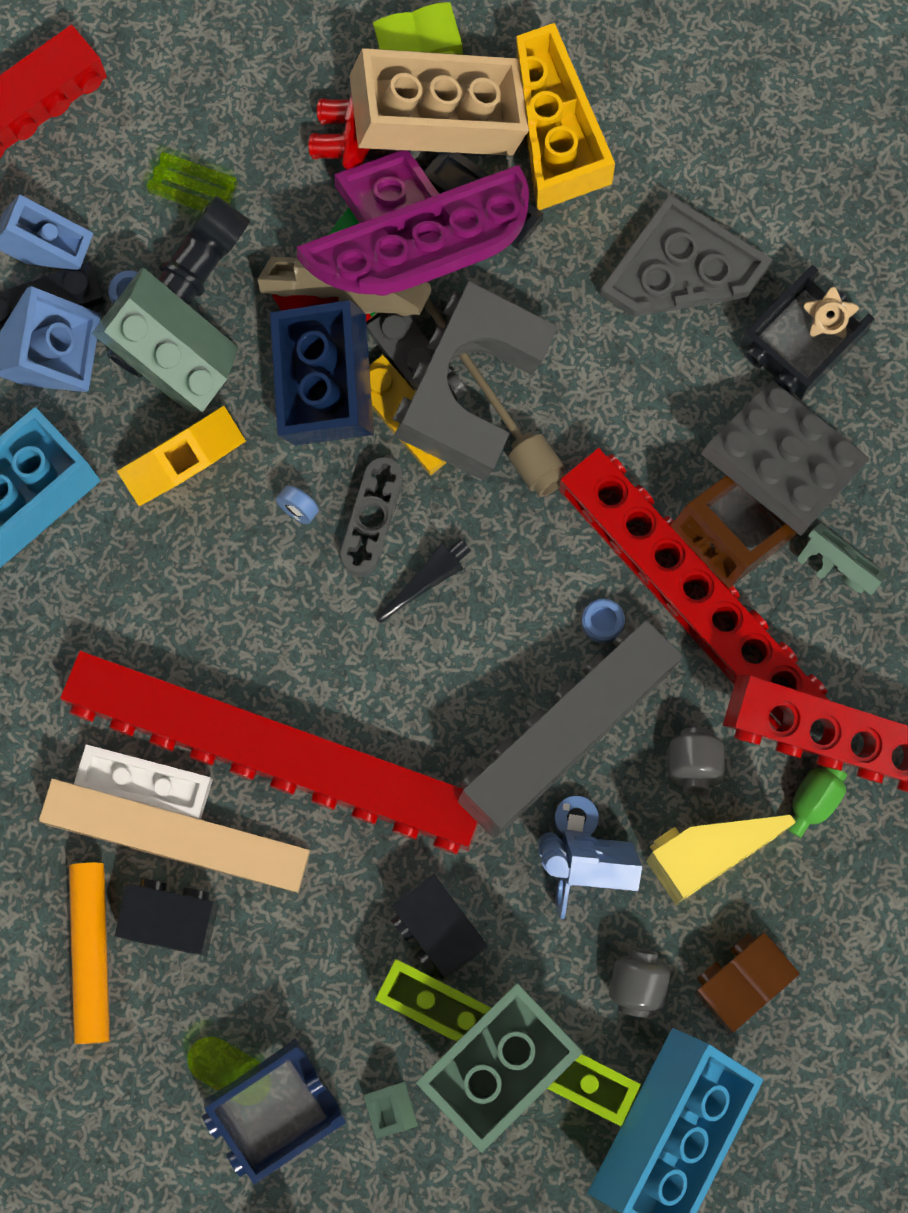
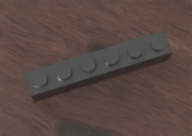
(569, 729)

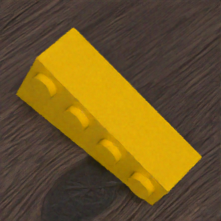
(563, 134)

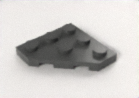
(683, 264)

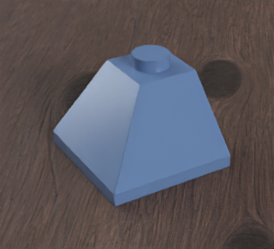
(48, 342)

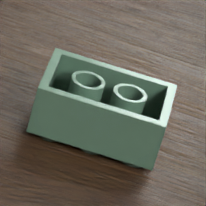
(499, 1067)

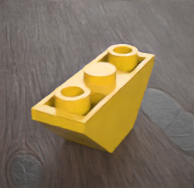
(181, 456)

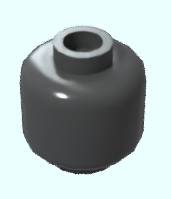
(696, 760)
(639, 983)

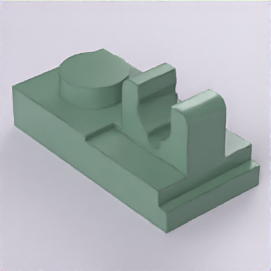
(858, 570)

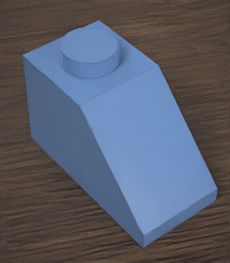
(42, 236)

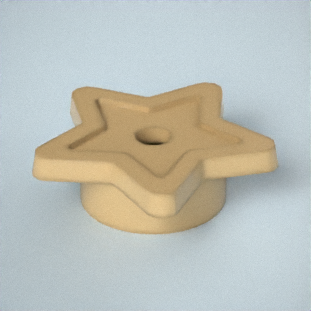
(834, 324)

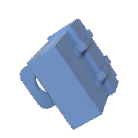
(588, 862)

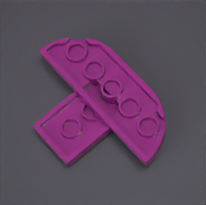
(411, 230)

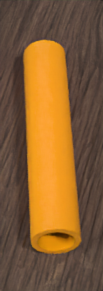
(89, 953)

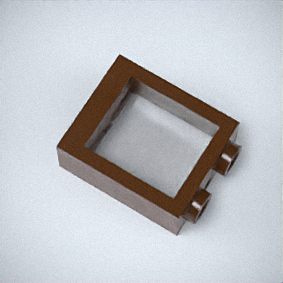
(731, 530)

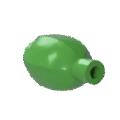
(817, 798)

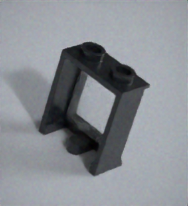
(784, 343)

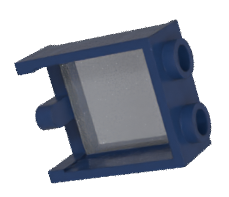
(272, 1112)

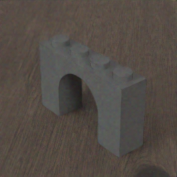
(433, 417)

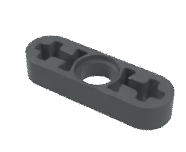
(390, 491)

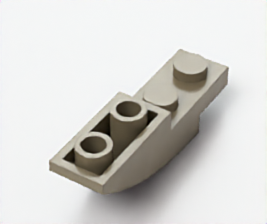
(289, 277)

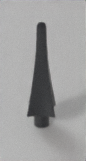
(439, 567)

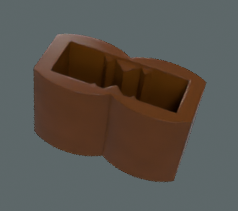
(746, 981)

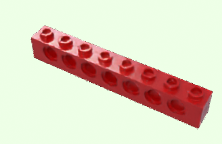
(638, 553)

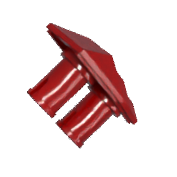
(337, 145)

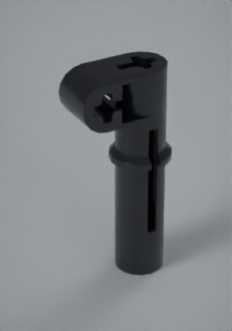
(200, 251)

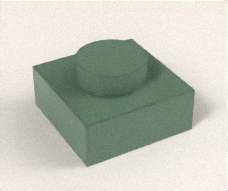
(390, 1110)

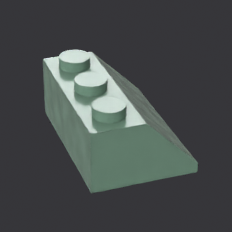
(167, 342)

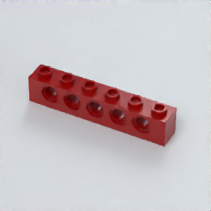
(749, 716)

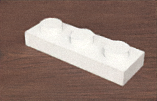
(143, 781)

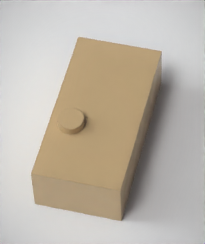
(438, 102)

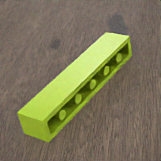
(455, 1013)

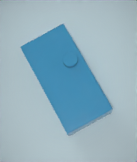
(37, 480)
(676, 1130)

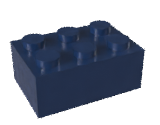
(321, 373)

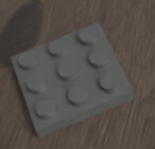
(785, 457)

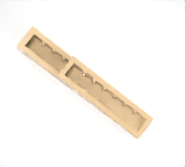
(173, 836)

